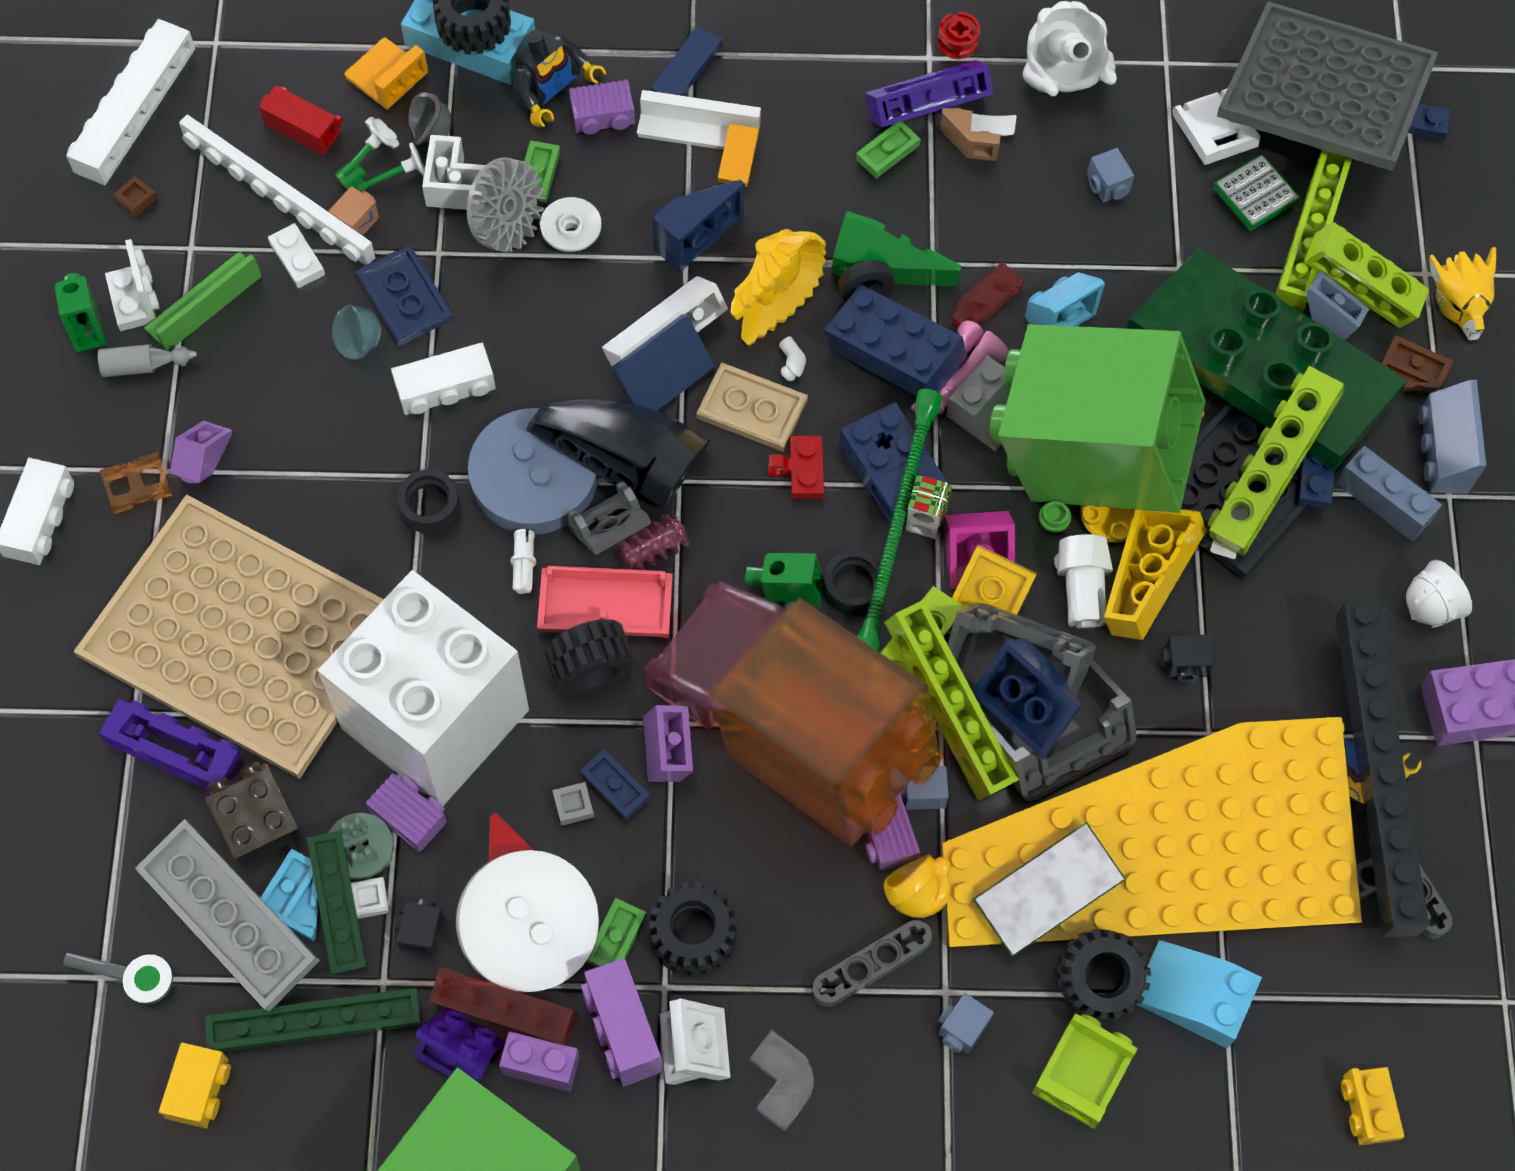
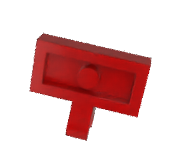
(803, 467)

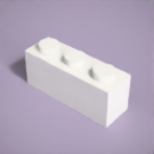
(443, 379)
(35, 511)

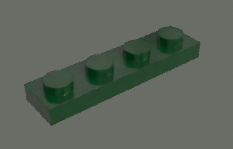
(336, 902)

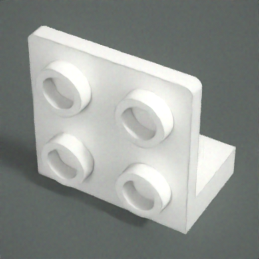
(132, 291)

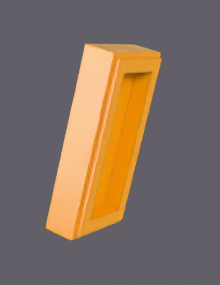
(738, 154)

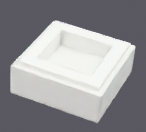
(370, 897)

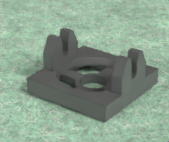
(627, 522)

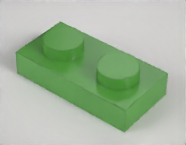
(887, 149)
(544, 161)
(616, 933)

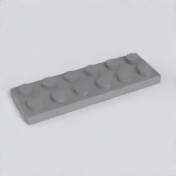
(227, 915)

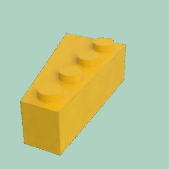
(1150, 567)

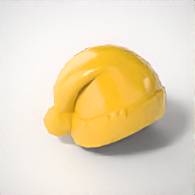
(919, 886)

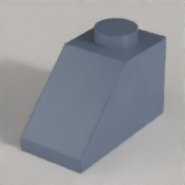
(1334, 306)

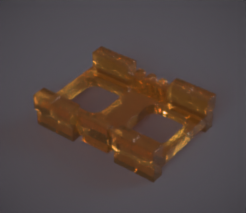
(138, 491)

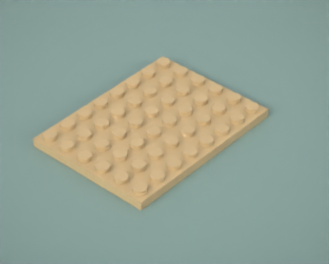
(231, 633)

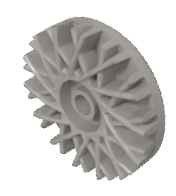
(504, 204)

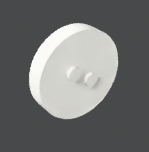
(527, 921)

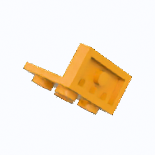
(388, 72)

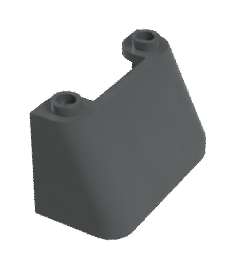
(983, 629)
(1094, 737)

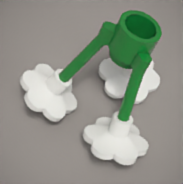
(353, 173)

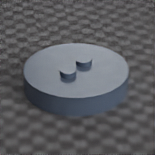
(525, 480)

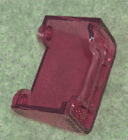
(709, 647)

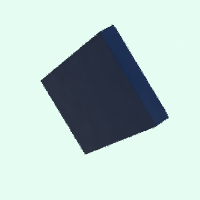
(404, 295)
(663, 365)

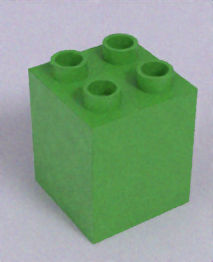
(1100, 416)
(476, 1131)

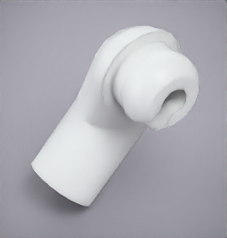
(795, 359)

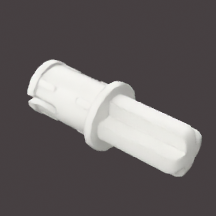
(523, 561)

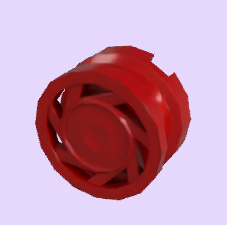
(959, 34)

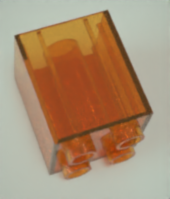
(828, 723)

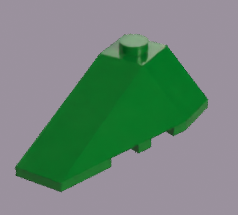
(866, 240)

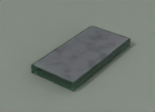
(1048, 889)

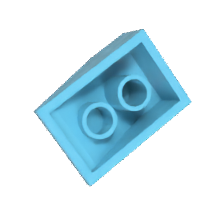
(1199, 992)

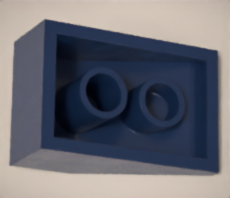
(696, 221)
(1027, 695)

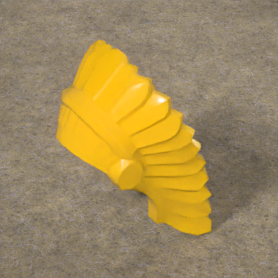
(779, 281)

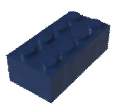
(895, 342)

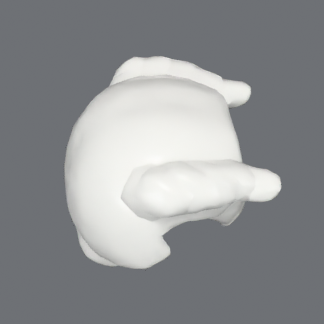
(1068, 50)

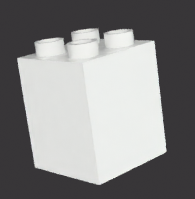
(426, 687)

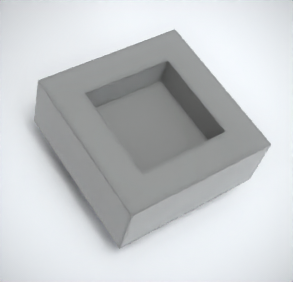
(573, 803)

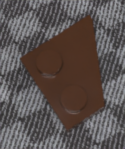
(1416, 364)

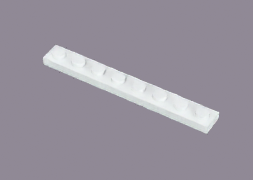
(283, 195)

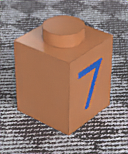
(356, 210)

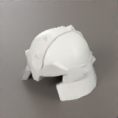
(1438, 595)

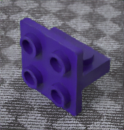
(455, 1042)

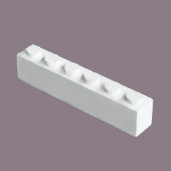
(130, 102)

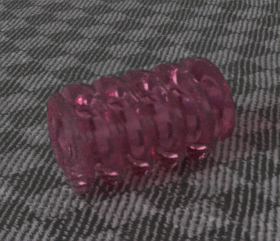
(653, 542)

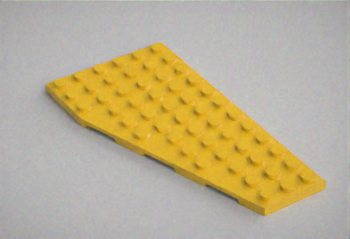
(1207, 835)

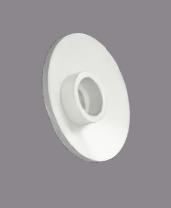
(567, 214)

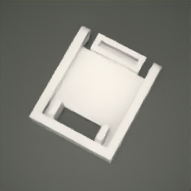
(1202, 127)

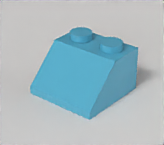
(1067, 302)

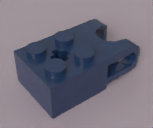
(878, 454)

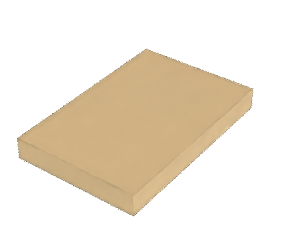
(752, 406)

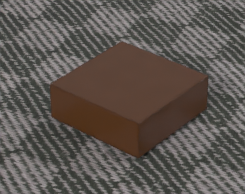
(135, 196)

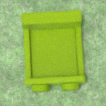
(1085, 1069)

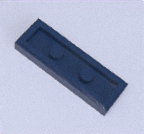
(688, 63)

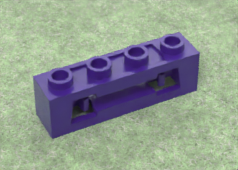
(929, 93)
(129, 721)

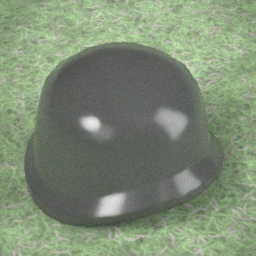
(428, 117)

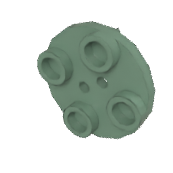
(370, 859)

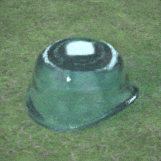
(355, 331)

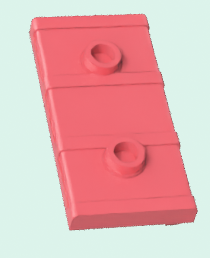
(588, 594)

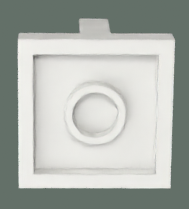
(694, 1042)

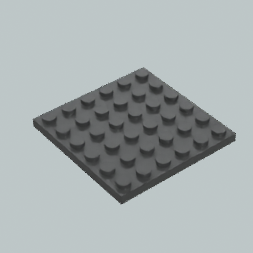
(1328, 85)

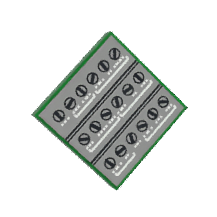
(1256, 192)

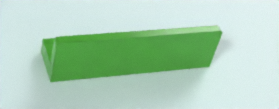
(203, 301)

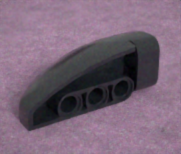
(622, 443)

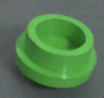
(1055, 517)

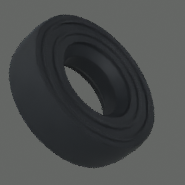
(867, 271)

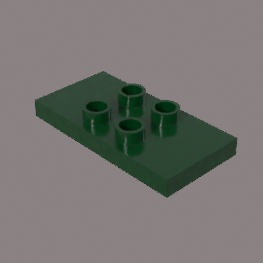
(1255, 345)

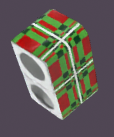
(928, 506)

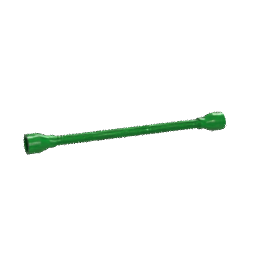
(926, 408)

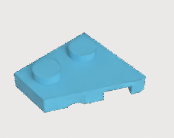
(294, 895)

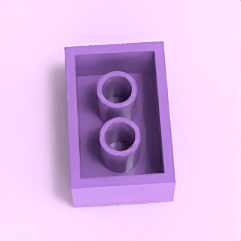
(1471, 702)
(621, 1023)

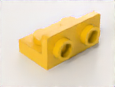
(1372, 1106)

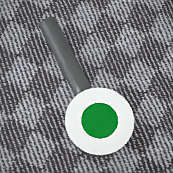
(144, 979)

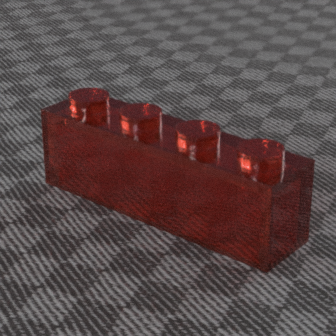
(504, 1006)

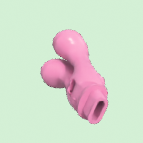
(984, 345)

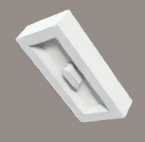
(296, 255)

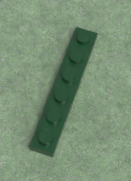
(313, 1020)

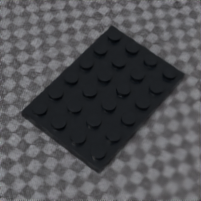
(1218, 462)

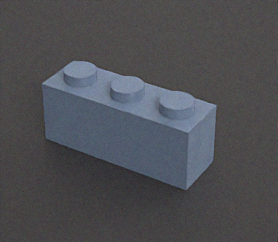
(1388, 493)

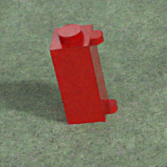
(300, 119)

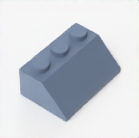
(1452, 438)

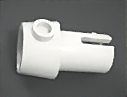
(1084, 564)

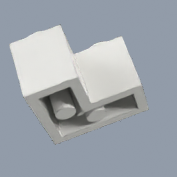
(445, 174)

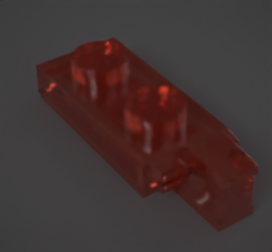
(987, 296)

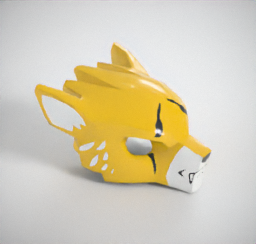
(1468, 287)

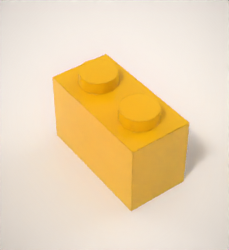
(195, 1086)

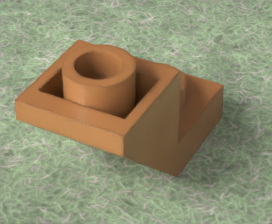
(956, 126)

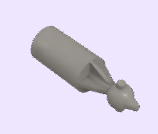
(139, 359)

